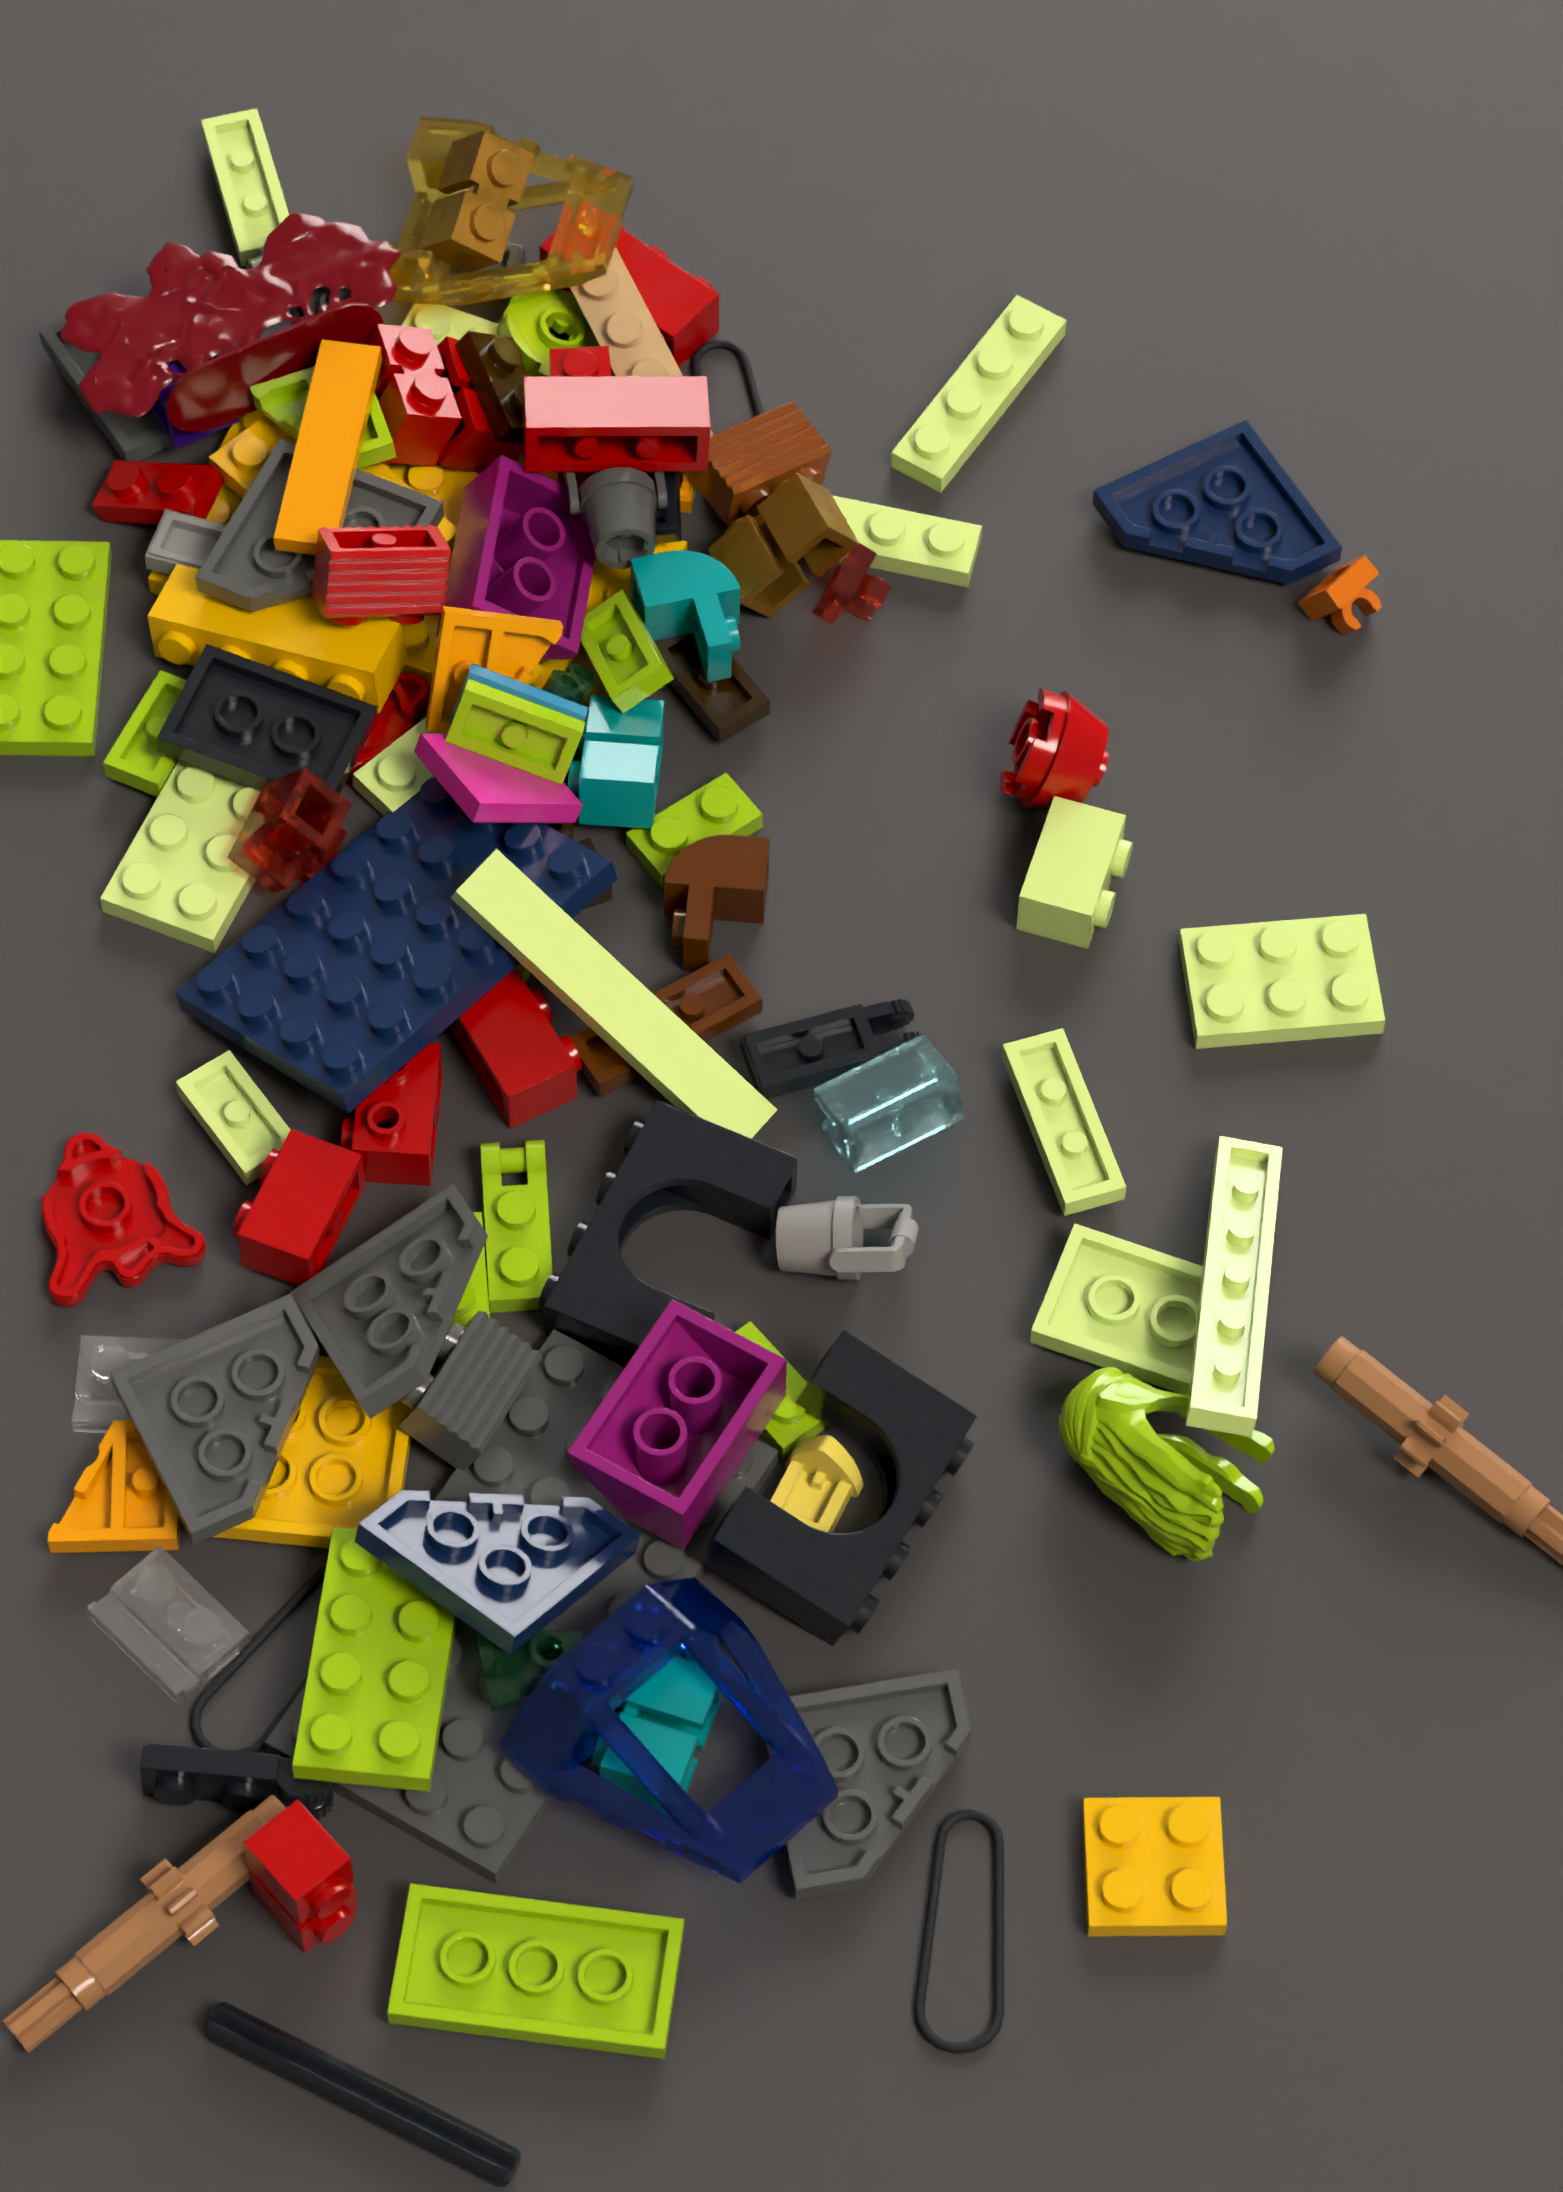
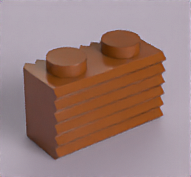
(758, 456)

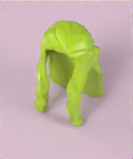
(1156, 1478)

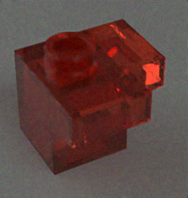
(291, 830)

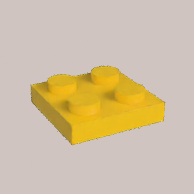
(1154, 1866)

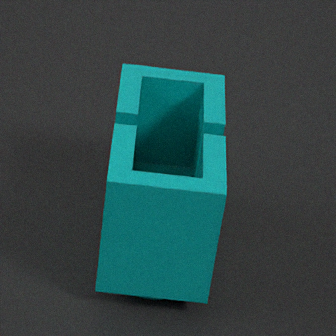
(619, 763)
(672, 1720)

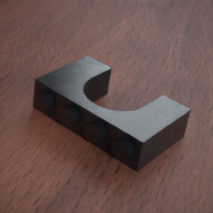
(669, 1166)
(826, 1576)

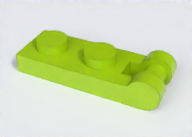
(516, 1226)

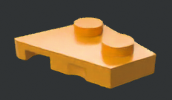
(490, 640)
(118, 1502)

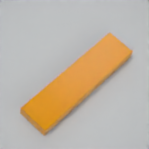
(327, 444)

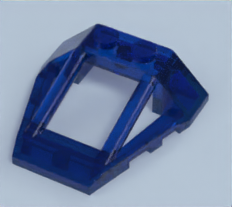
(614, 1660)

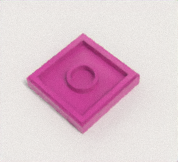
(494, 790)

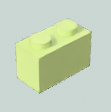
(1072, 873)

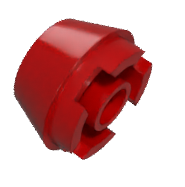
(1055, 751)

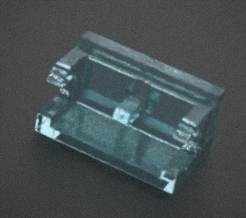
(890, 1103)

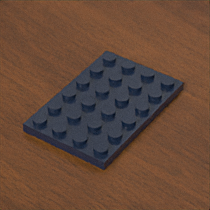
(377, 951)

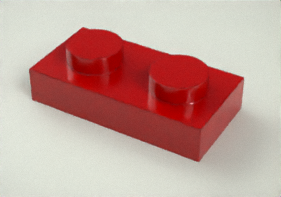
(144, 490)

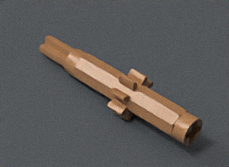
(1435, 1440)
(175, 1906)

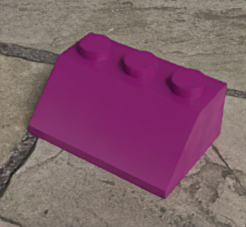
(522, 552)
(679, 1422)

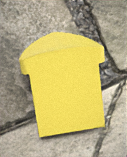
(818, 1482)

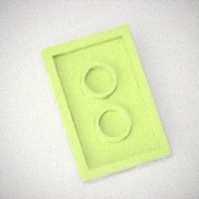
(178, 862)
(1281, 981)
(1122, 1308)

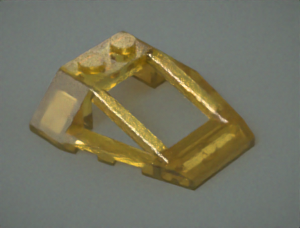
(581, 247)

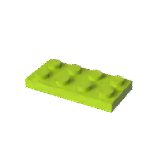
(52, 645)
(373, 1676)
(536, 1971)

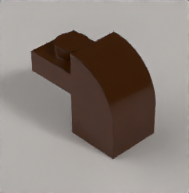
(715, 881)

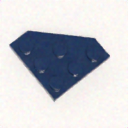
(1221, 508)
(496, 1559)

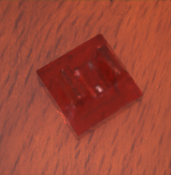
(852, 588)

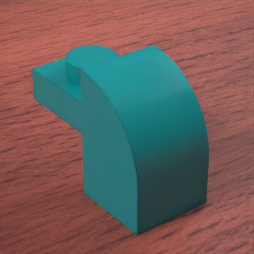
(690, 595)

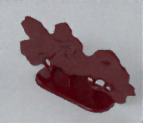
(216, 309)

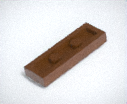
(705, 1000)

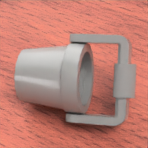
(829, 1237)

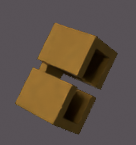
(475, 226)
(764, 549)

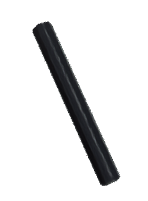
(363, 2094)

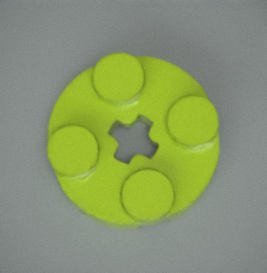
(528, 324)

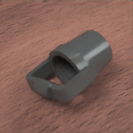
(618, 511)

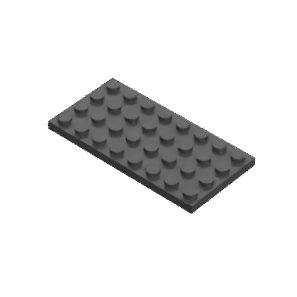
(478, 1797)

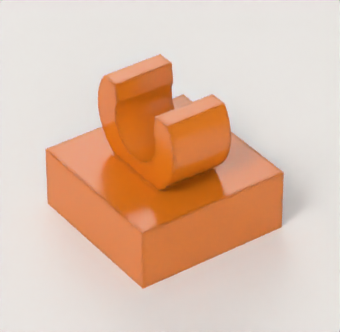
(1338, 592)

